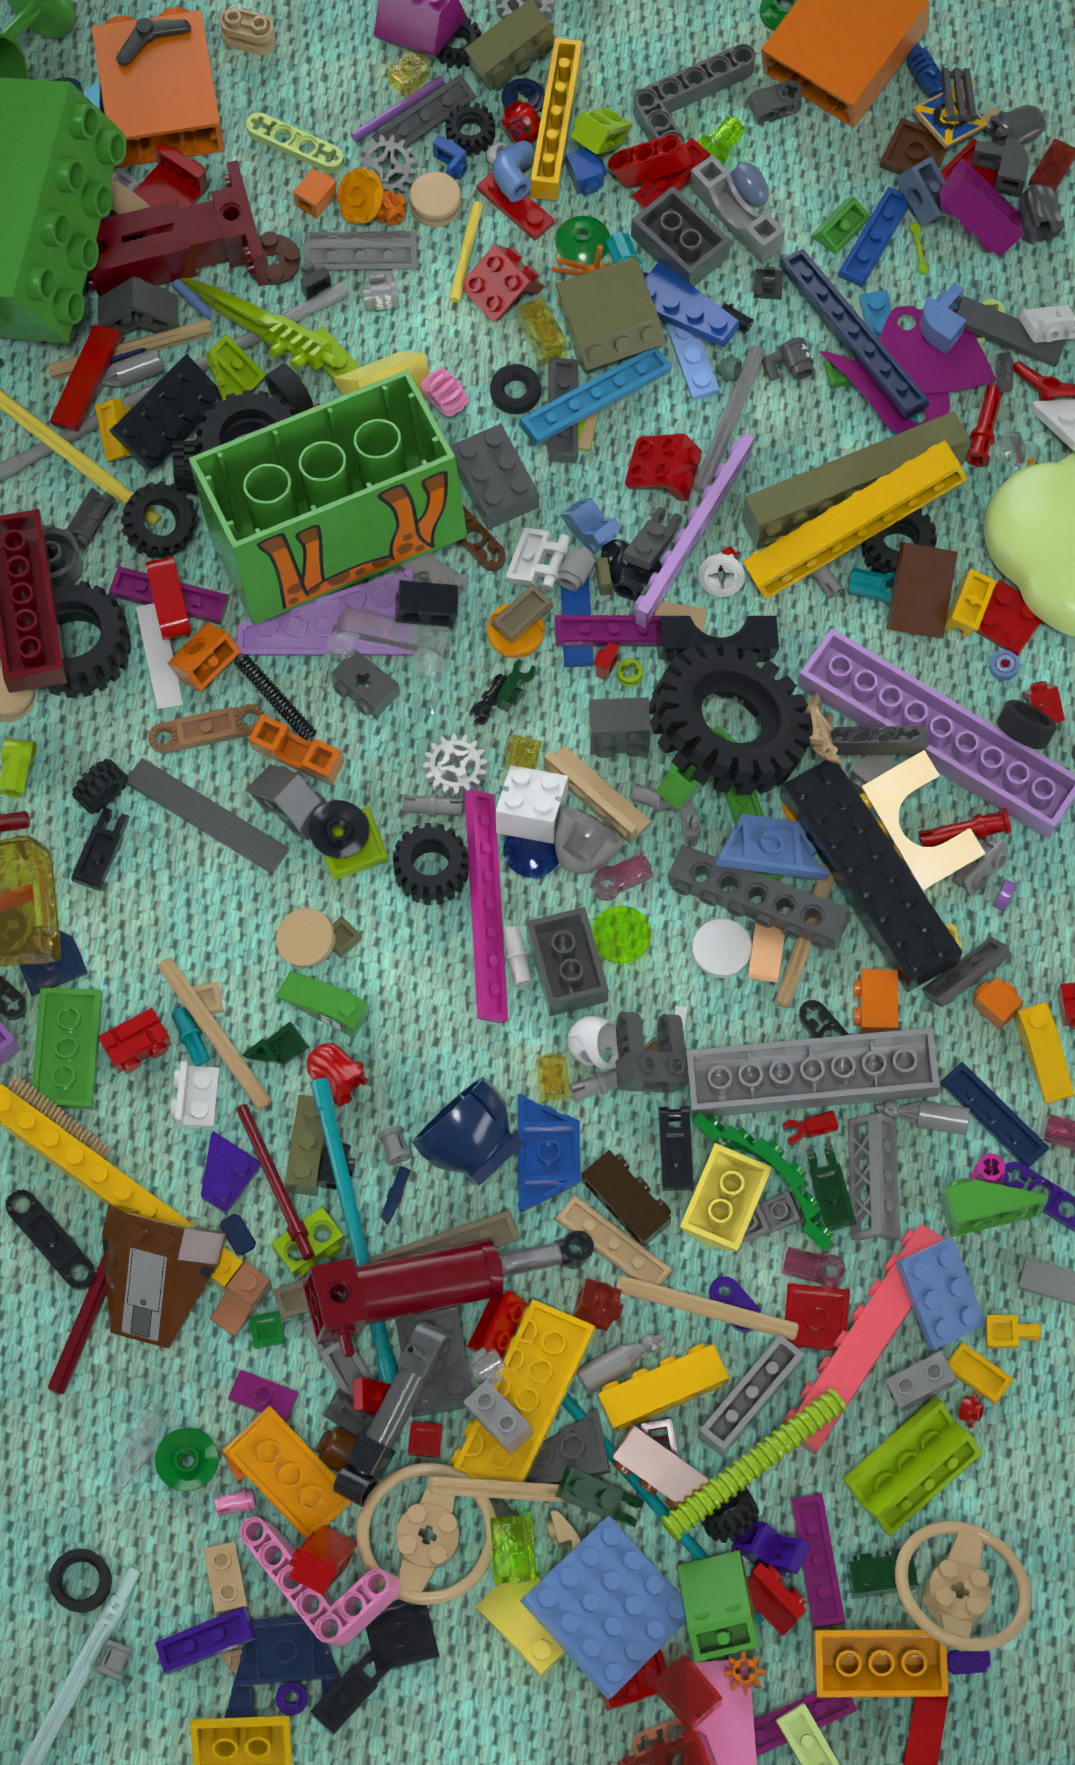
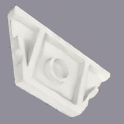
(1058, 417)

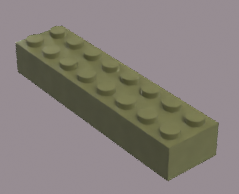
(806, 496)

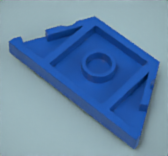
(550, 1153)

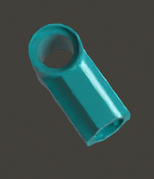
(622, 248)
(871, 585)

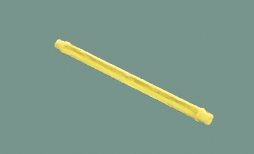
(71, 454)

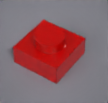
(606, 660)
(425, 1440)

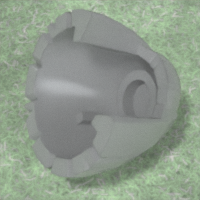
(584, 841)

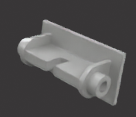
(976, 875)

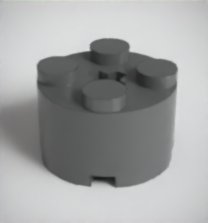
(64, 555)

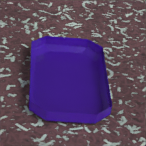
(968, 1662)

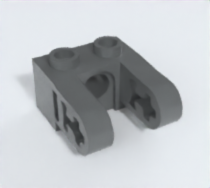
(651, 1070)

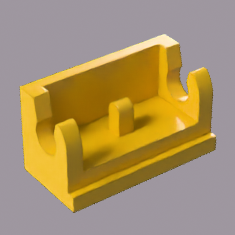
(970, 602)

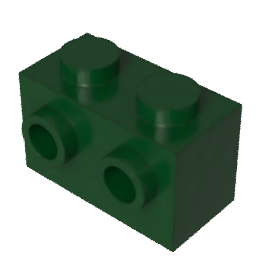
(876, 1575)

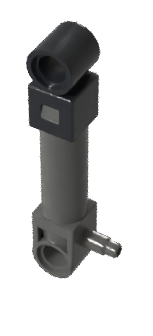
(374, 1450)

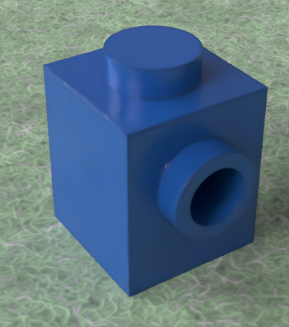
(585, 171)

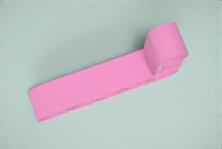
(302, 1597)

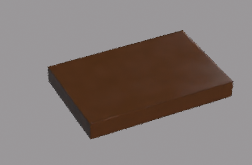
(921, 590)

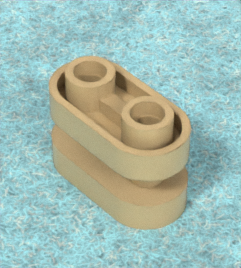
(247, 31)

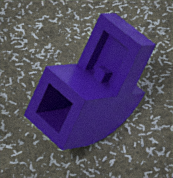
(771, 1548)

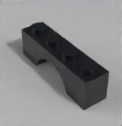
(680, 633)

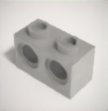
(922, 1381)

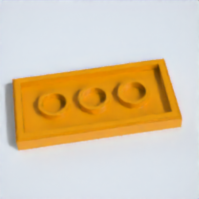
(287, 1472)

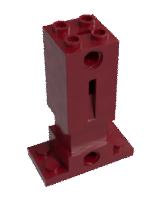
(174, 241)

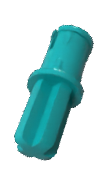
(190, 1036)

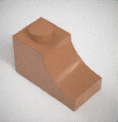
(241, 1299)

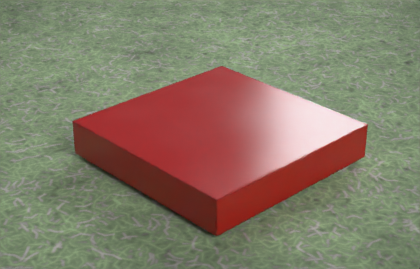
(819, 1313)

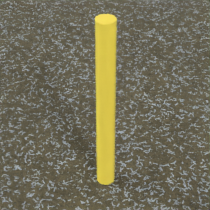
(466, 251)

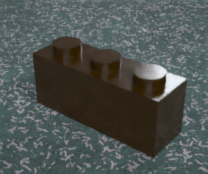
(627, 1198)

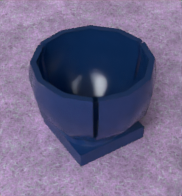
(470, 1134)

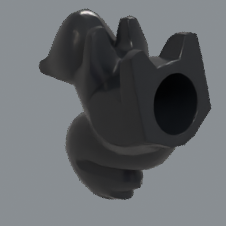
(626, 577)

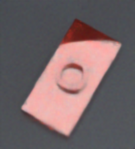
(1054, 165)

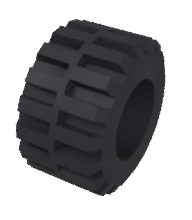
(173, 500)
(913, 526)
(430, 886)

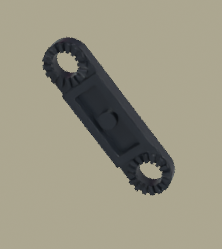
(50, 1239)

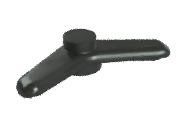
(146, 32)

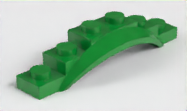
(771, 1154)

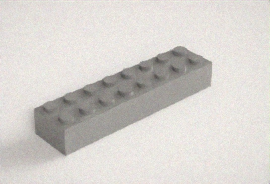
(813, 1072)

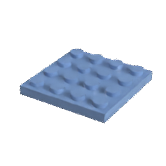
(607, 1607)

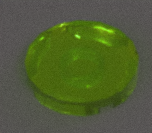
(621, 935)

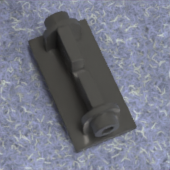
(90, 517)
(342, 1414)

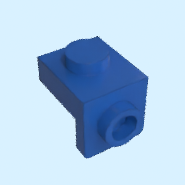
(452, 155)

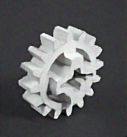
(462, 755)

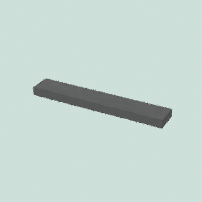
(207, 816)

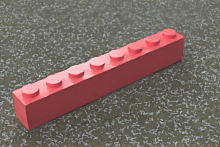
(867, 1338)

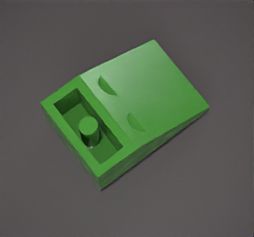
(718, 1606)

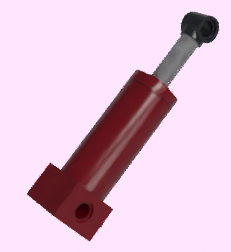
(421, 1283)

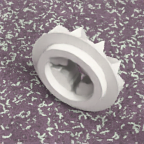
(712, 583)

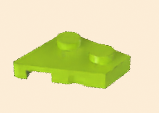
(232, 368)

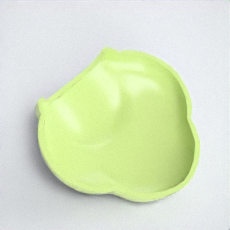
(1033, 538)

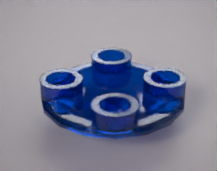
(530, 857)

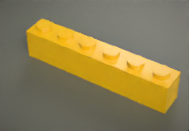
(556, 119)

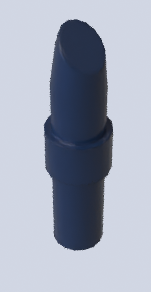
(395, 1194)

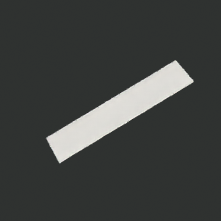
(158, 653)

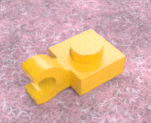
(1005, 1332)

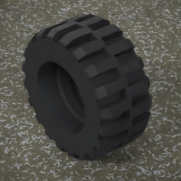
(239, 416)
(111, 650)

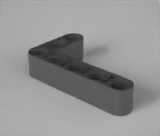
(685, 93)

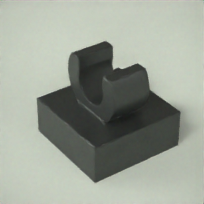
(314, 280)
(768, 283)

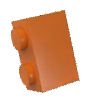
(877, 1001)

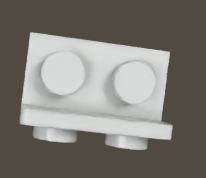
(1049, 323)
(196, 1096)

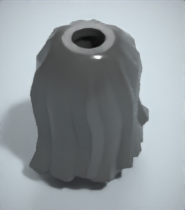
(1018, 124)
(1040, 214)

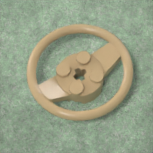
(421, 1559)
(961, 1577)

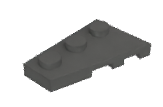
(576, 1447)

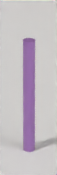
(397, 109)

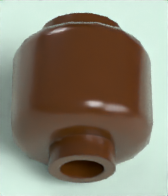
(335, 1447)

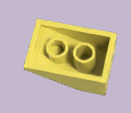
(520, 1627)

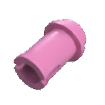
(235, 1502)

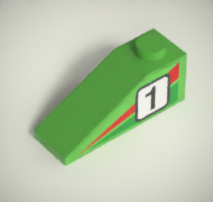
(324, 1002)

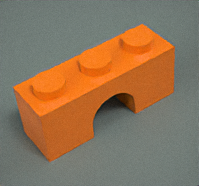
(284, 746)

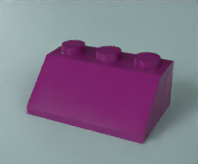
(418, 23)
(981, 209)

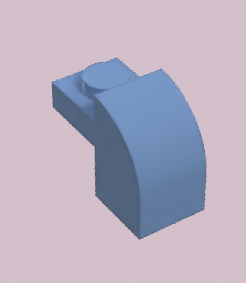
(939, 322)
(589, 524)

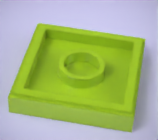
(369, 856)

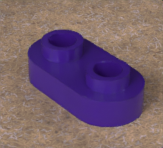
(737, 1297)

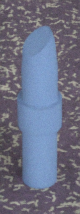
(192, 298)

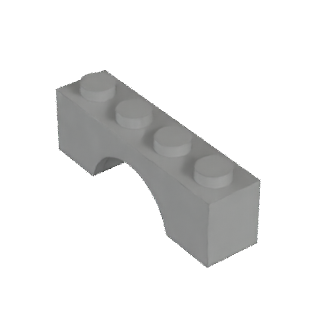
(755, 230)

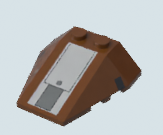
(155, 1273)

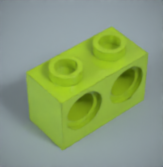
(600, 130)
(314, 1223)

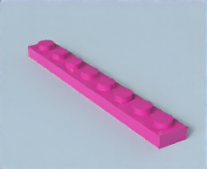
(486, 907)

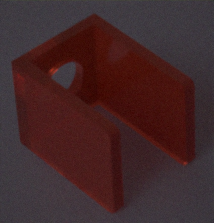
(687, 1692)

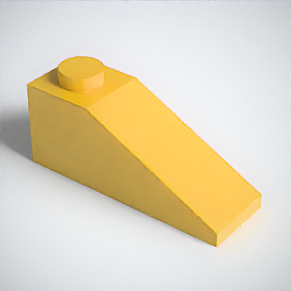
(1044, 1052)

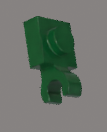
(511, 689)

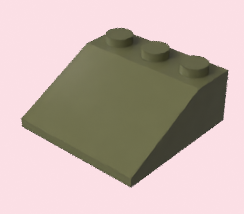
(610, 314)

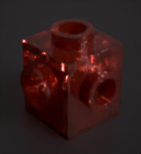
(598, 1304)

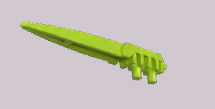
(273, 329)

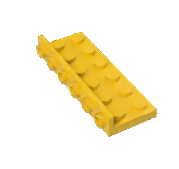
(536, 1380)

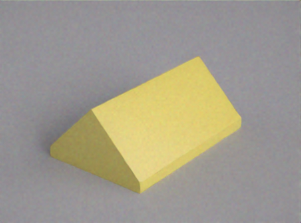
(384, 368)
(725, 1199)

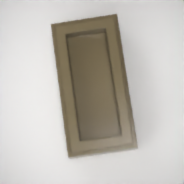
(522, 614)

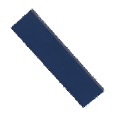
(994, 1115)

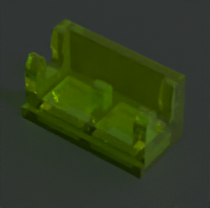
(513, 1549)

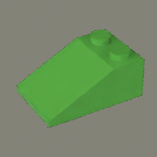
(986, 1205)

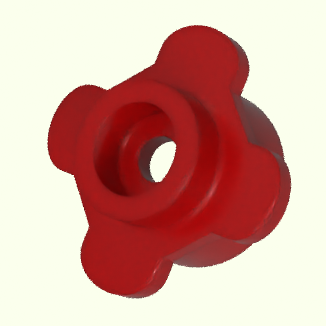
(971, 1409)

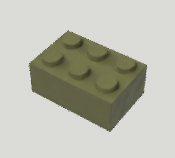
(510, 45)

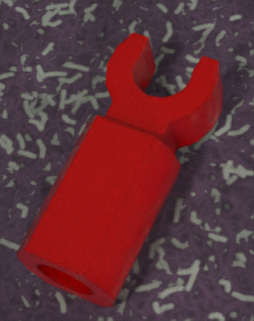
(812, 1126)

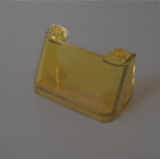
(27, 904)

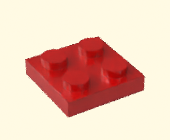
(1008, 619)

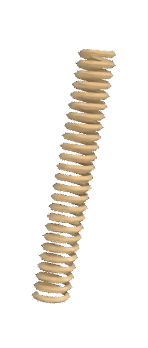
(57, 1116)

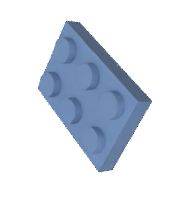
(940, 1293)

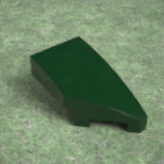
(280, 1047)

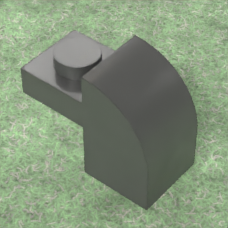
(1009, 161)

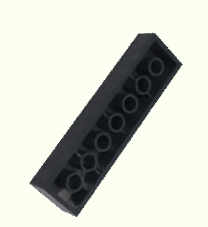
(871, 874)

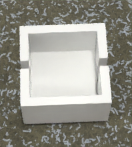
(531, 804)

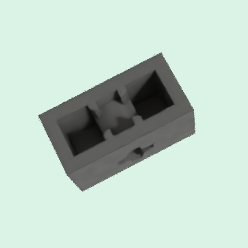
(361, 671)

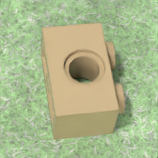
(225, 1578)

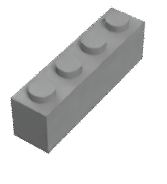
(751, 1395)

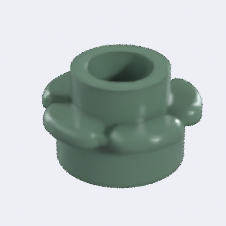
(730, 368)

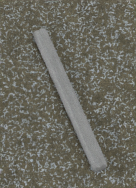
(729, 419)

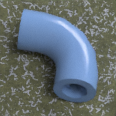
(508, 170)

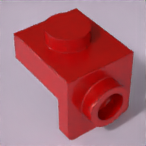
(1046, 699)

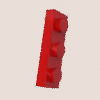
(653, 189)
(523, 213)

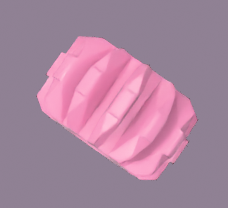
(444, 392)

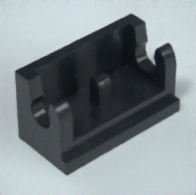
(426, 603)

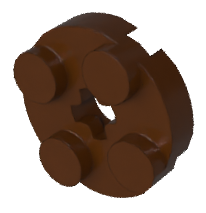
(288, 257)

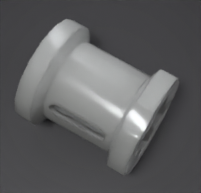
(395, 1145)
(114, 1660)

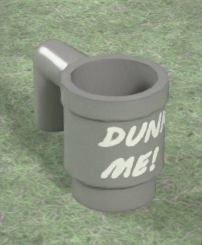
(381, 295)

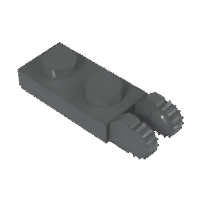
(652, 540)

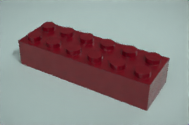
(28, 611)

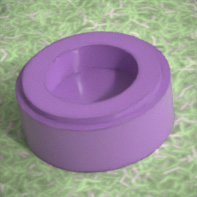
(1004, 895)

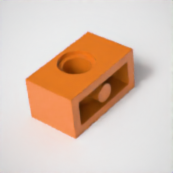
(203, 657)

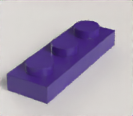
(205, 1640)

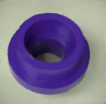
(291, 1709)

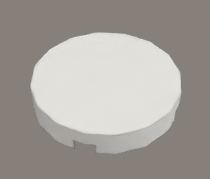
(721, 948)

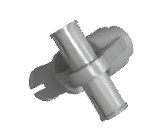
(689, 819)

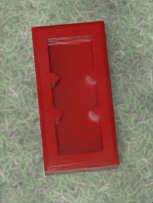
(368, 1394)

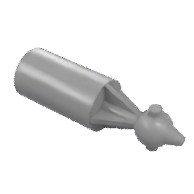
(132, 370)
(929, 1115)
(615, 1363)

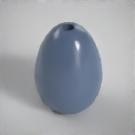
(750, 184)

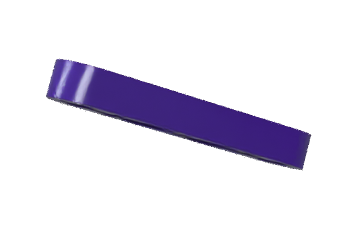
(1056, 1194)

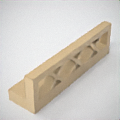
(597, 794)

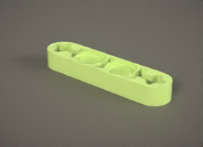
(296, 140)

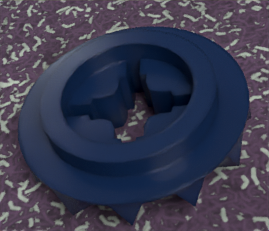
(525, 87)

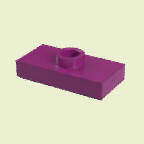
(260, 1393)

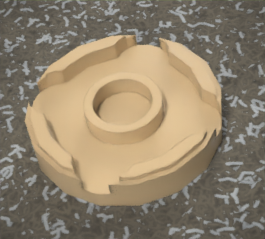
(305, 938)

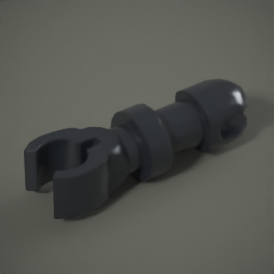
(489, 698)

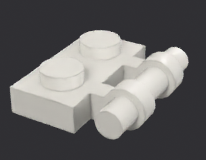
(530, 557)

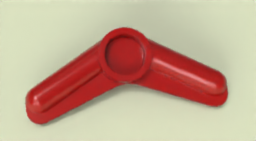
(1048, 386)

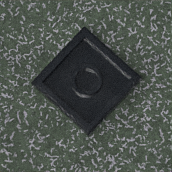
(402, 1635)

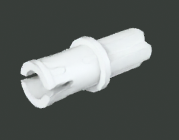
(517, 956)

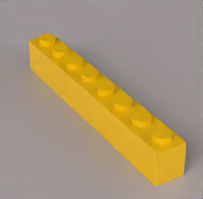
(855, 519)

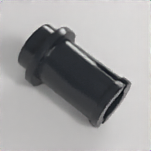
(744, 321)

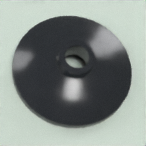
(338, 815)

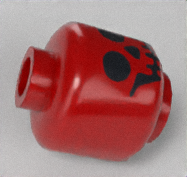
(521, 121)

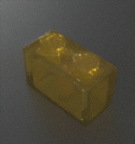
(541, 330)

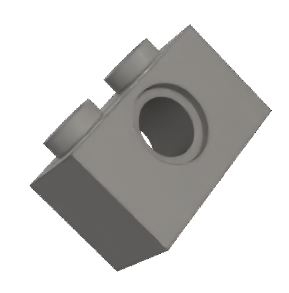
(498, 1417)

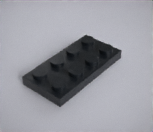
(166, 413)

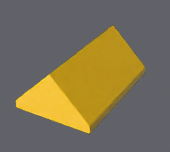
(242, 1741)

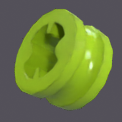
(634, 679)

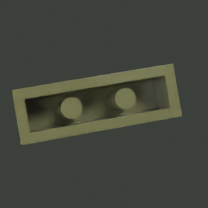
(305, 1149)

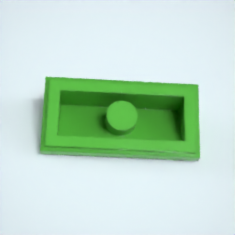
(841, 225)

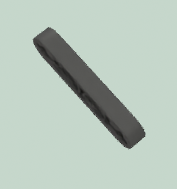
(879, 740)

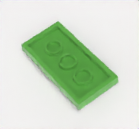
(67, 1046)

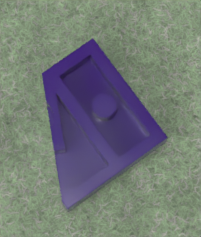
(226, 1173)

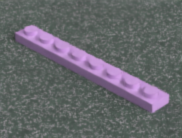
(688, 538)

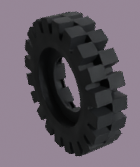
(747, 765)

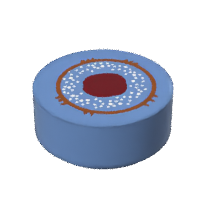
(1004, 665)

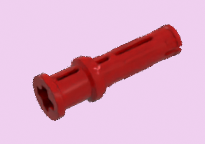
(983, 436)
(980, 826)

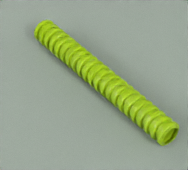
(753, 1464)

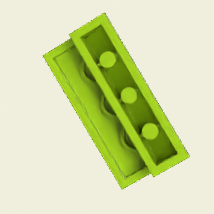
(912, 1466)

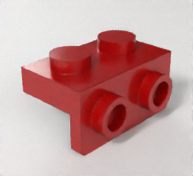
(498, 1323)
(773, 1600)

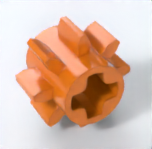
(392, 208)
(751, 1667)

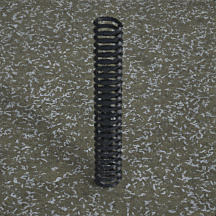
(279, 698)

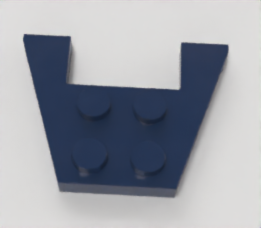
(281, 1653)

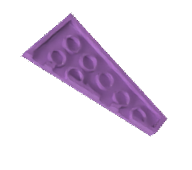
(308, 627)

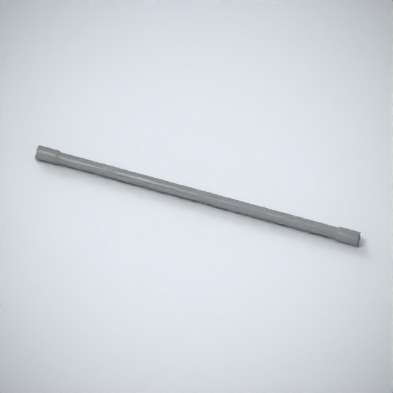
(19, 462)

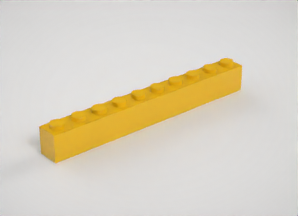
(93, 1171)

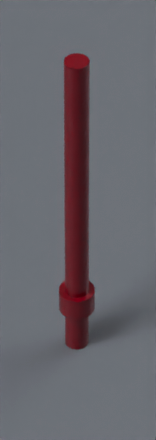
(296, 1228)

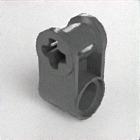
(774, 103)

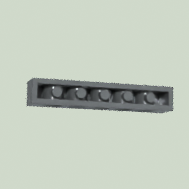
(804, 905)

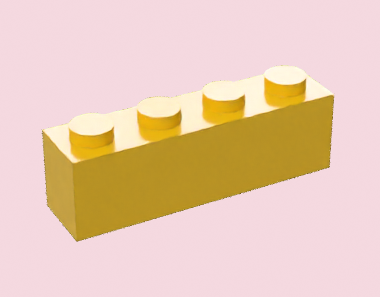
(662, 1388)

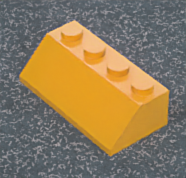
(879, 1664)

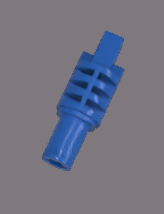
(925, 70)

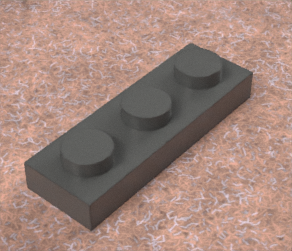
(967, 973)

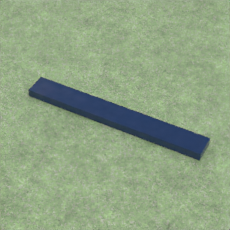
(854, 333)

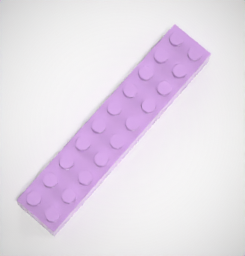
(960, 742)

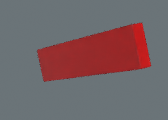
(85, 377)

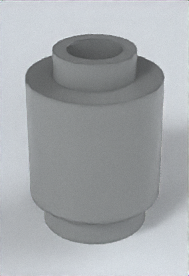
(576, 568)

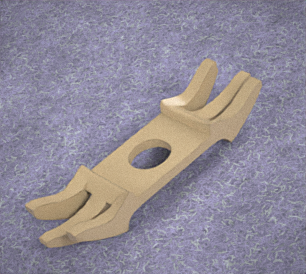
(822, 731)

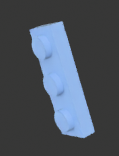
(693, 363)

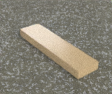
(613, 1243)

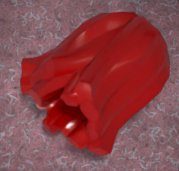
(342, 1072)

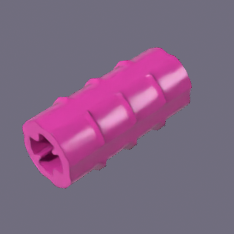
(991, 1165)

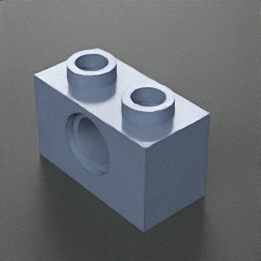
(922, 188)

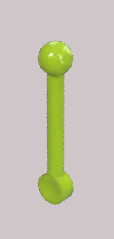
(915, 229)

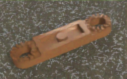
(204, 728)

